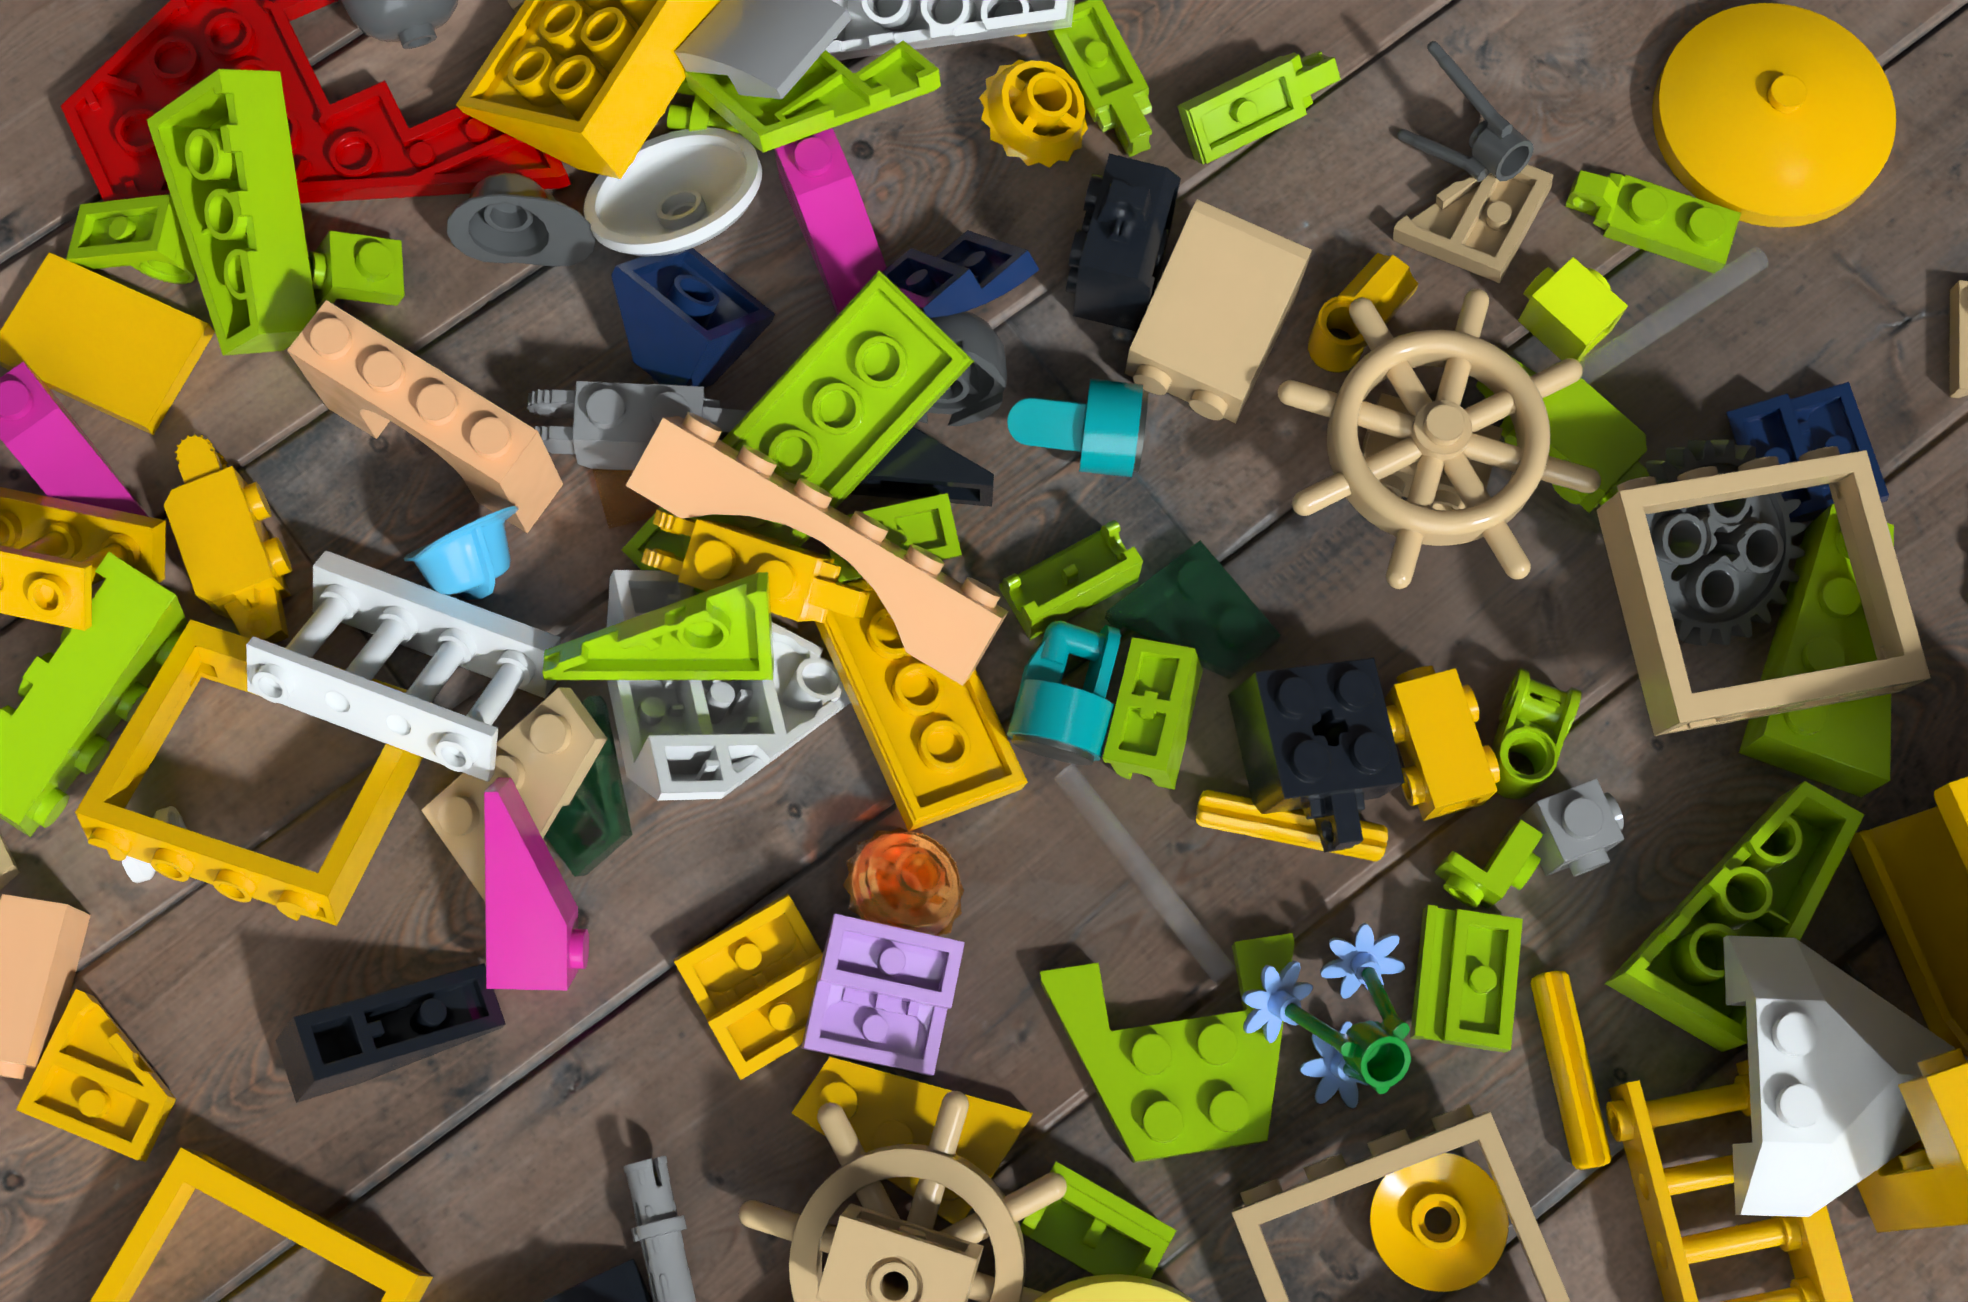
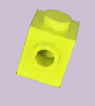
(1571, 309)

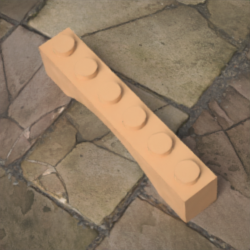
(934, 614)

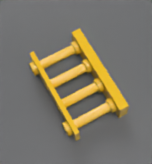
(55, 548)
(1807, 1239)

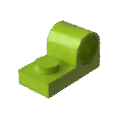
(133, 234)

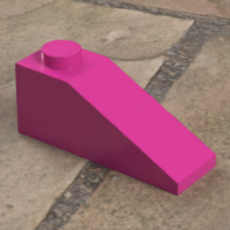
(830, 214)
(55, 447)
(528, 906)

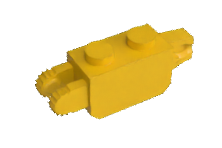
(226, 542)
(800, 580)

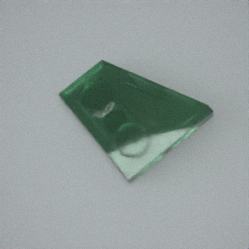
(1200, 608)
(598, 813)

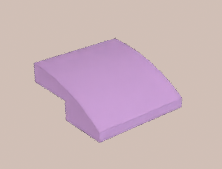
(882, 994)

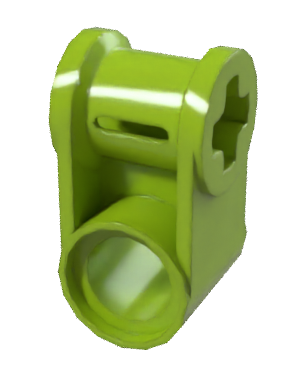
(1534, 724)

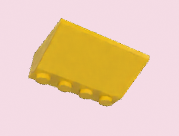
(585, 77)

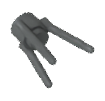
(1494, 142)

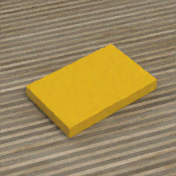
(103, 342)

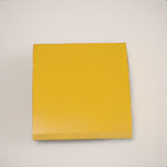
(756, 984)

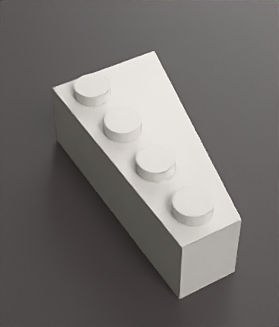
(933, 23)

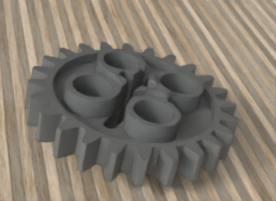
(1712, 546)

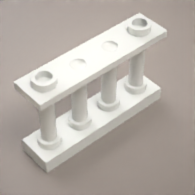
(418, 619)

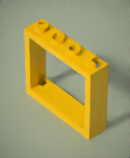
(229, 868)
(200, 1171)

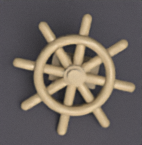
(1436, 448)
(897, 1260)

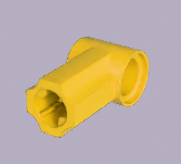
(1382, 281)

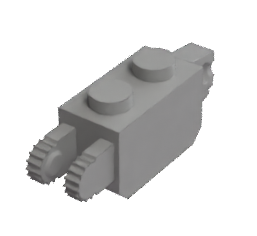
(619, 419)

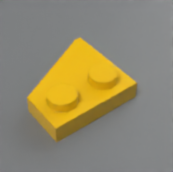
(98, 1083)

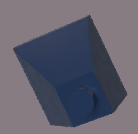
(685, 317)

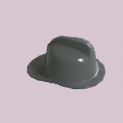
(519, 222)

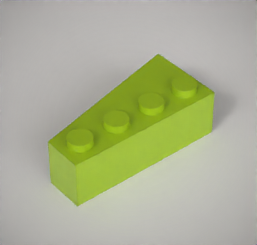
(239, 206)
(1819, 631)
(83, 693)
(1756, 890)

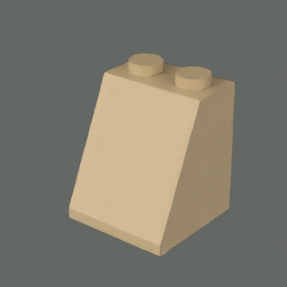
(1216, 312)

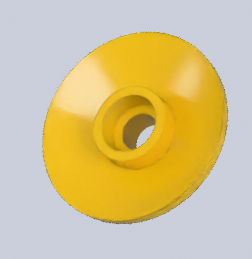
(1447, 1258)

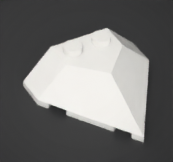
(713, 733)
(1819, 1076)

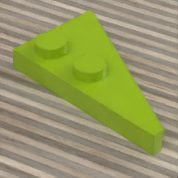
(698, 638)

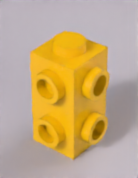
(1440, 743)

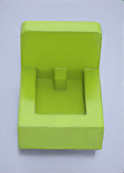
(357, 269)
(1509, 865)

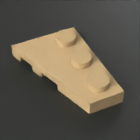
(547, 762)

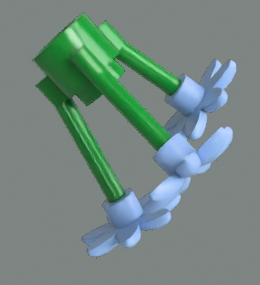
(1359, 1052)

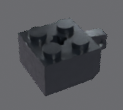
(1122, 241)
(1317, 744)

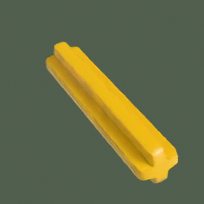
(1240, 816)
(1570, 1070)

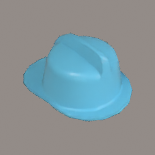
(468, 557)

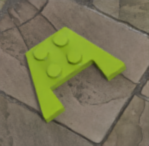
(822, 96)
(1180, 1081)

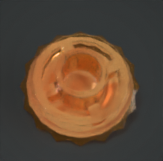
(905, 882)

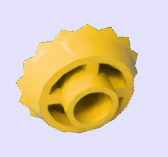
(1034, 112)

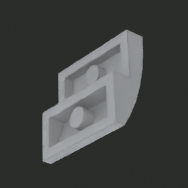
(763, 42)

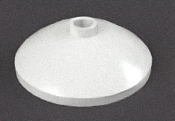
(675, 193)

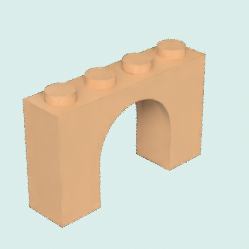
(380, 382)
(37, 972)

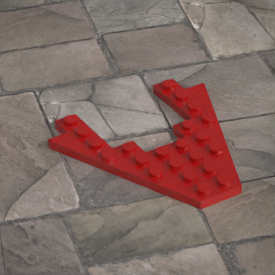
(339, 149)

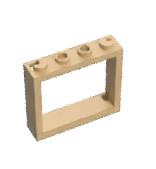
(1650, 621)
(1388, 1156)

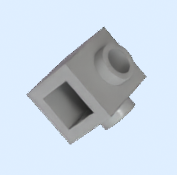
(1576, 828)

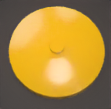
(1774, 114)

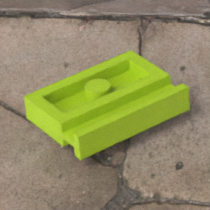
(1466, 978)

